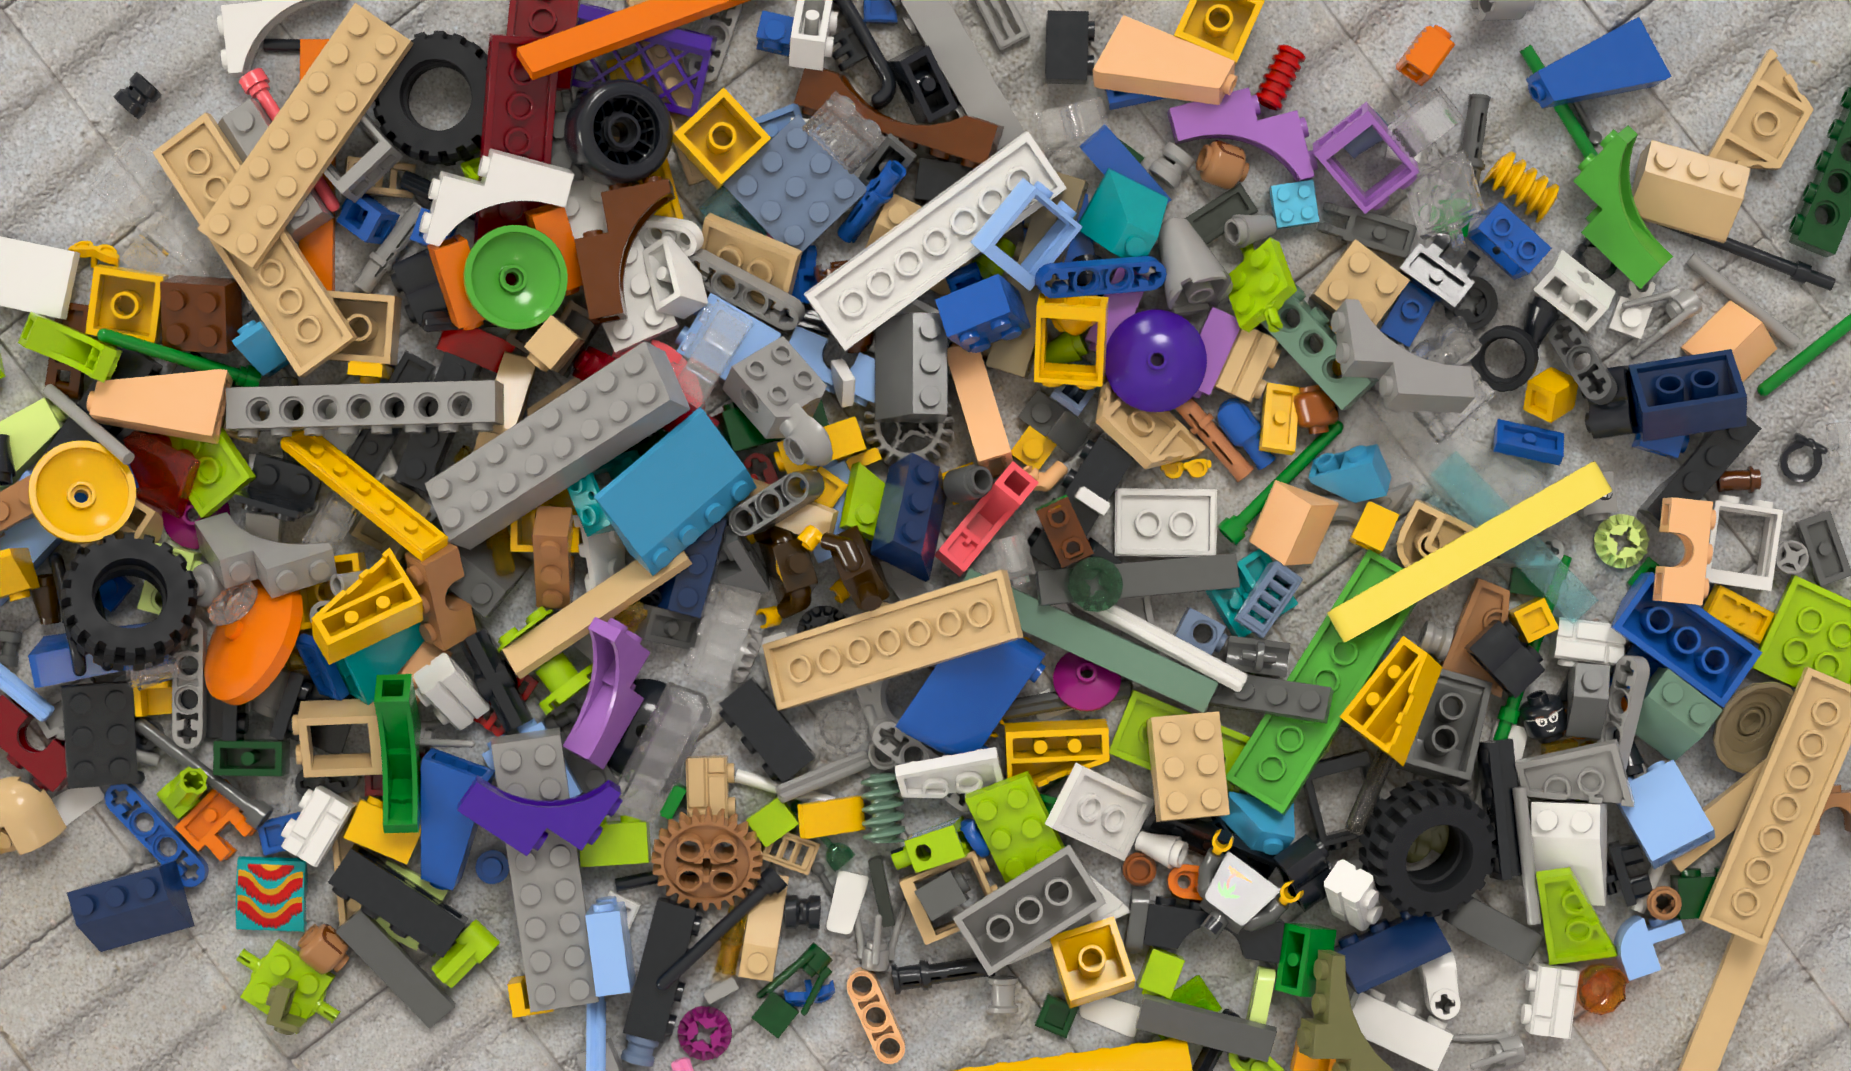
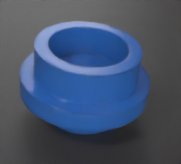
(492, 866)

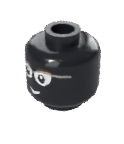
(1544, 716)

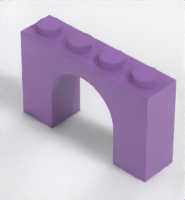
(1217, 332)

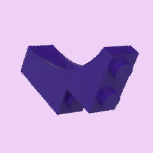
(523, 820)

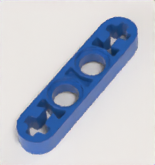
(1100, 281)
(160, 830)

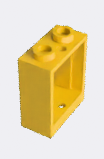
(1070, 308)
(845, 442)

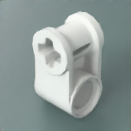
(1438, 979)

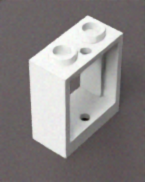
(1768, 549)

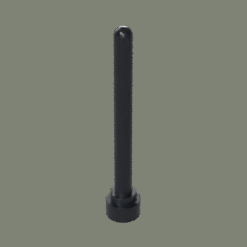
(768, 885)

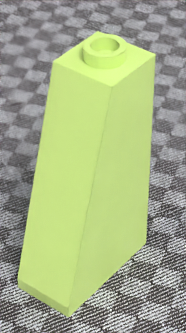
(31, 433)

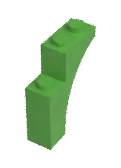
(1616, 223)

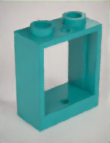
(581, 494)

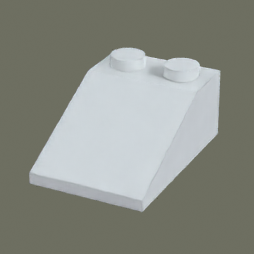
(1575, 838)

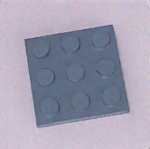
(795, 187)

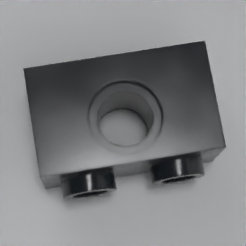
(922, 84)

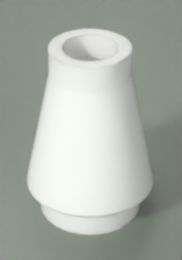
(1164, 849)

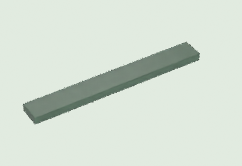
(1111, 651)

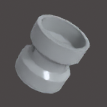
(1171, 165)

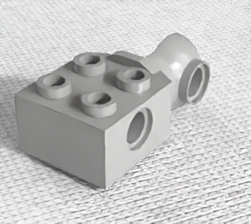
(780, 398)

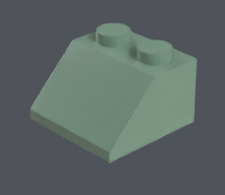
(1674, 714)

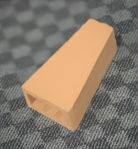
(1162, 65)
(169, 404)
(979, 409)

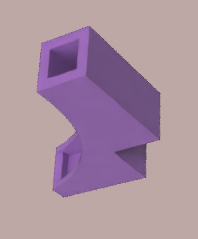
(1236, 120)
(611, 692)

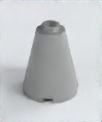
(1191, 269)

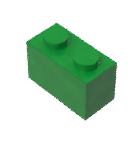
(1298, 957)

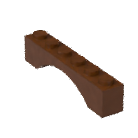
(964, 137)

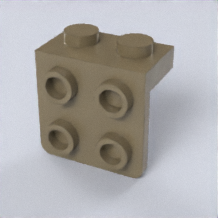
(374, 536)

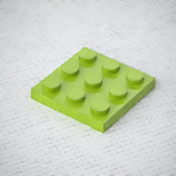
(1807, 631)

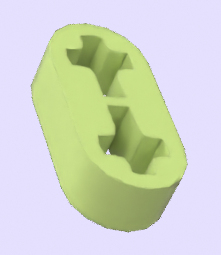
(1261, 994)

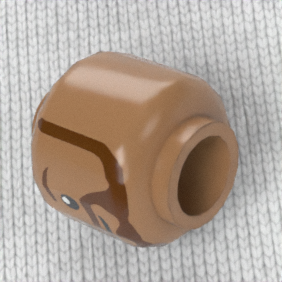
(1222, 164)
(323, 949)

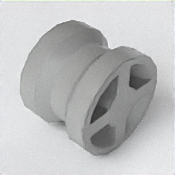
(1795, 554)
(1435, 640)

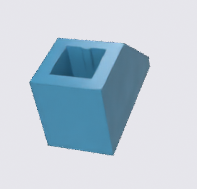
(260, 348)
(1353, 473)

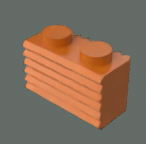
(1425, 54)

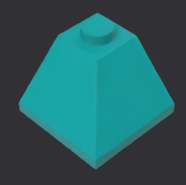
(1124, 216)

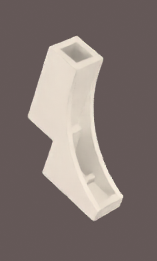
(247, 27)
(503, 180)

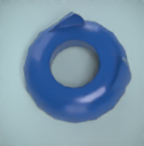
(975, 837)

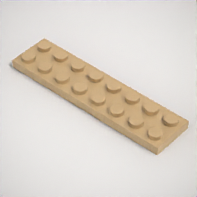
(305, 136)
(284, 284)
(893, 640)
(1782, 809)

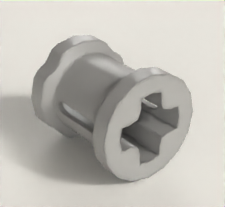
(1003, 994)

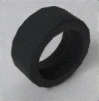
(1530, 353)

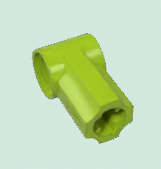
(184, 791)
(470, 947)

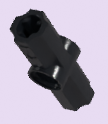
(496, 680)

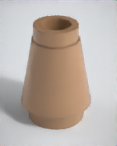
(1671, 909)

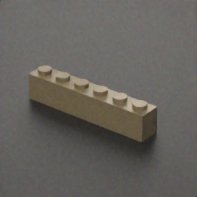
(1018, 354)

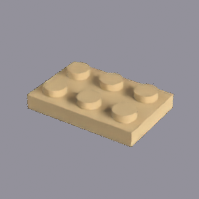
(752, 252)

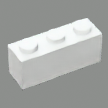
(1400, 1029)

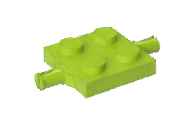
(1261, 286)
(285, 962)

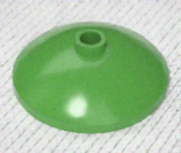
(538, 273)

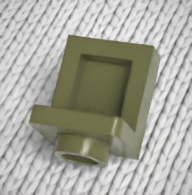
(280, 1002)

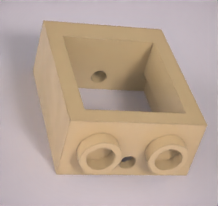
(336, 713)
(924, 924)

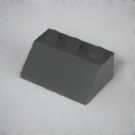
(911, 369)
(481, 582)

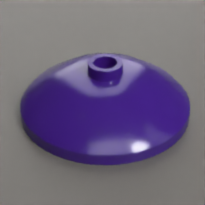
(1130, 365)

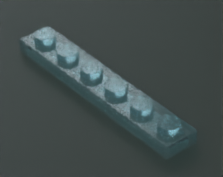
(1531, 556)

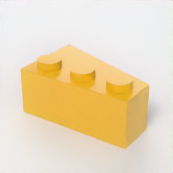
(368, 611)
(1395, 700)
(1054, 747)

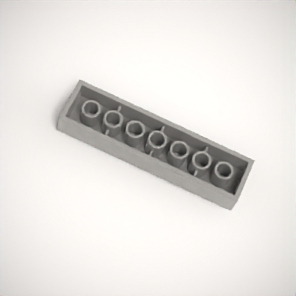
(557, 445)
(547, 881)

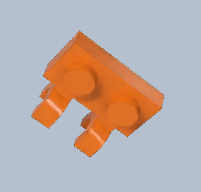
(208, 819)

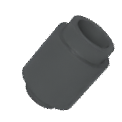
(967, 483)

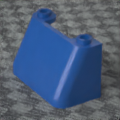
(970, 696)

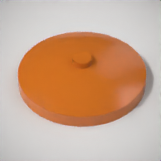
(254, 649)

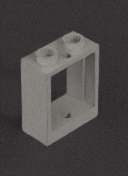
(369, 167)

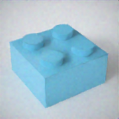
(1294, 204)

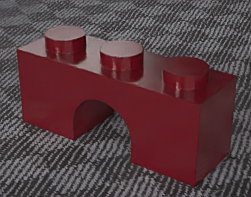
(45, 765)

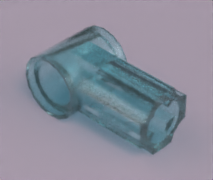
(728, 207)

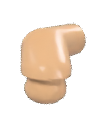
(1049, 478)

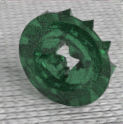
(1109, 578)

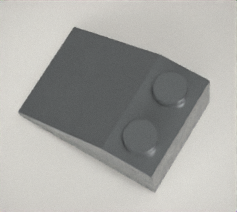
(1450, 729)

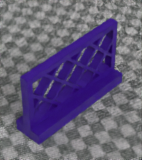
(676, 38)

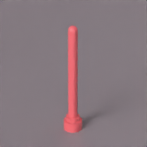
(256, 84)

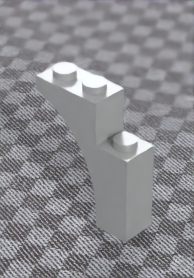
(1405, 378)
(245, 557)

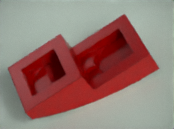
(475, 347)

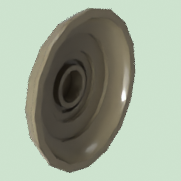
(1750, 724)

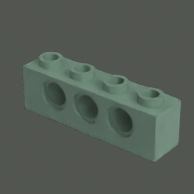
(1319, 365)

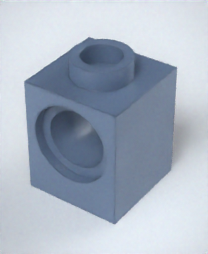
(1190, 620)

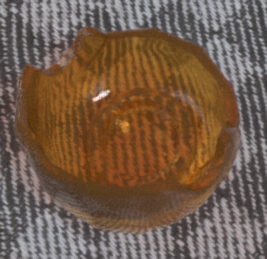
(1601, 988)

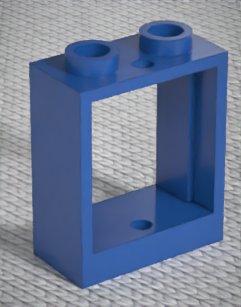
(1518, 244)

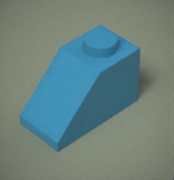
(1259, 824)

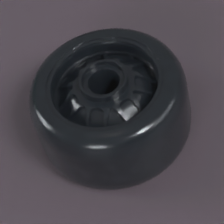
(642, 125)

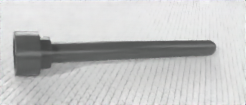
(253, 810)

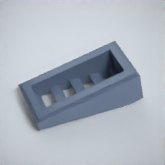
(1283, 574)

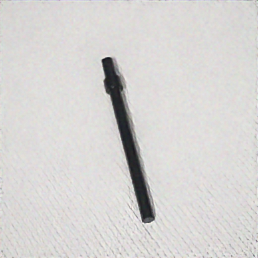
(1798, 271)

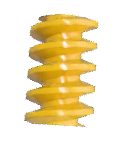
(1523, 185)

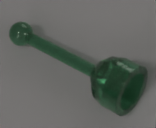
(837, 853)

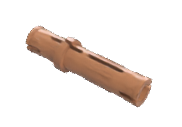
(1215, 439)

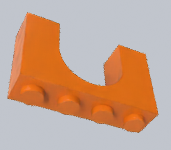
(452, 254)

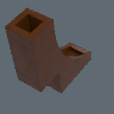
(605, 255)

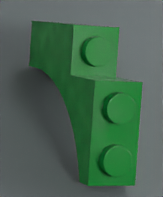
(399, 741)

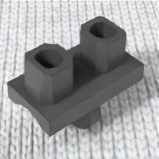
(1258, 655)

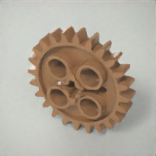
(706, 884)

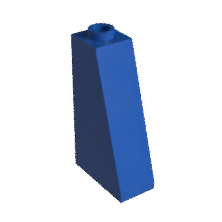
(1605, 67)
(52, 661)
(445, 831)

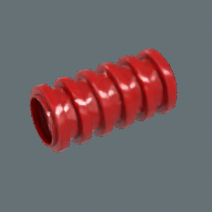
(1280, 77)

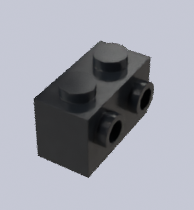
(1067, 47)

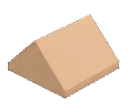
(1735, 330)
(1292, 524)

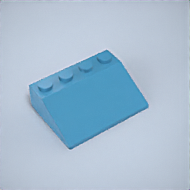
(675, 492)

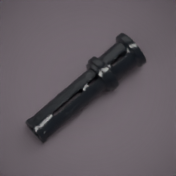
(925, 975)

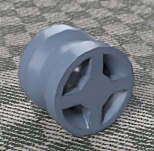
(639, 1051)

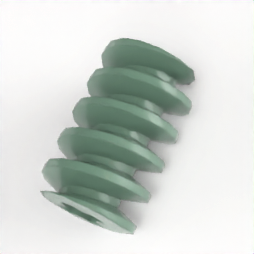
(883, 808)

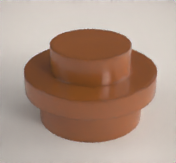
(1139, 869)

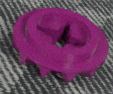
(708, 1017)

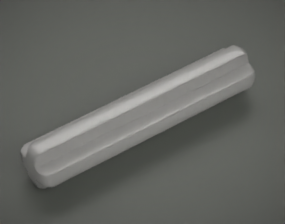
(822, 776)

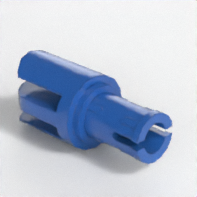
(1243, 430)

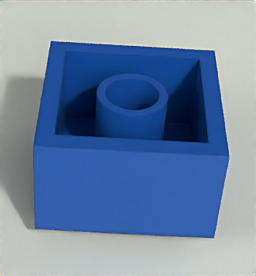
(983, 314)

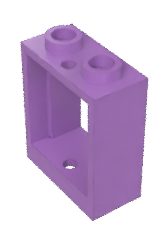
(1345, 132)

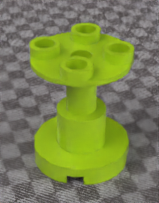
(557, 673)

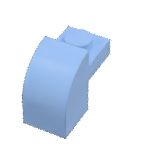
(1636, 940)

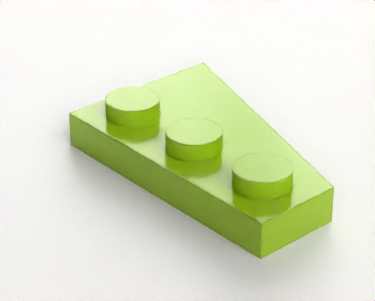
(862, 501)
(1569, 920)

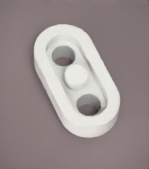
(683, 232)

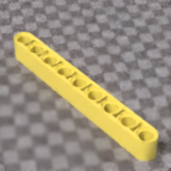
(1469, 551)

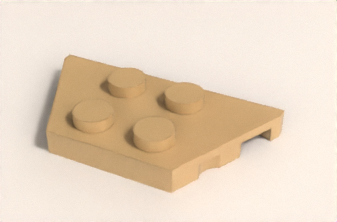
(1764, 119)
(1147, 436)

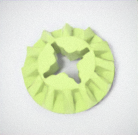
(1607, 548)

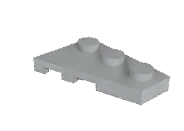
(1580, 773)

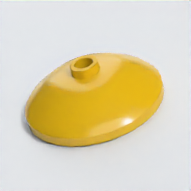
(81, 469)

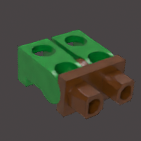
(1064, 531)

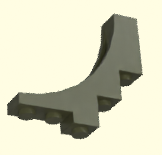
(1334, 1028)

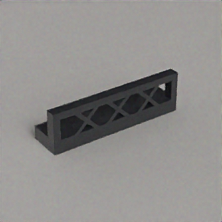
(1497, 779)
(1200, 835)

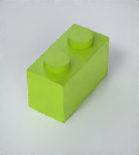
(619, 844)

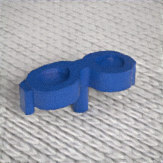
(799, 998)

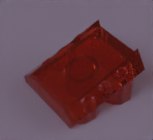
(162, 471)

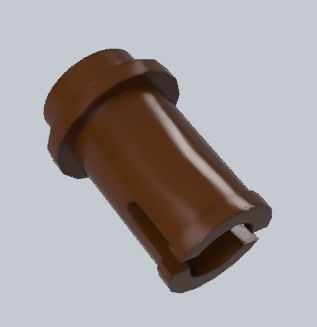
(1740, 480)

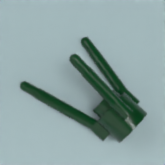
(812, 962)

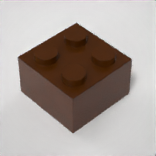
(200, 313)

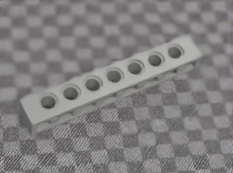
(245, 404)

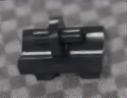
(1631, 887)

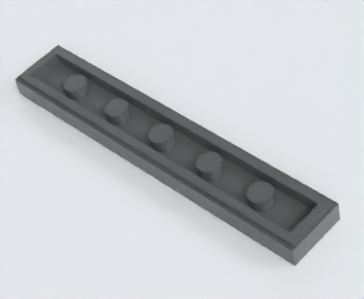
(1149, 578)

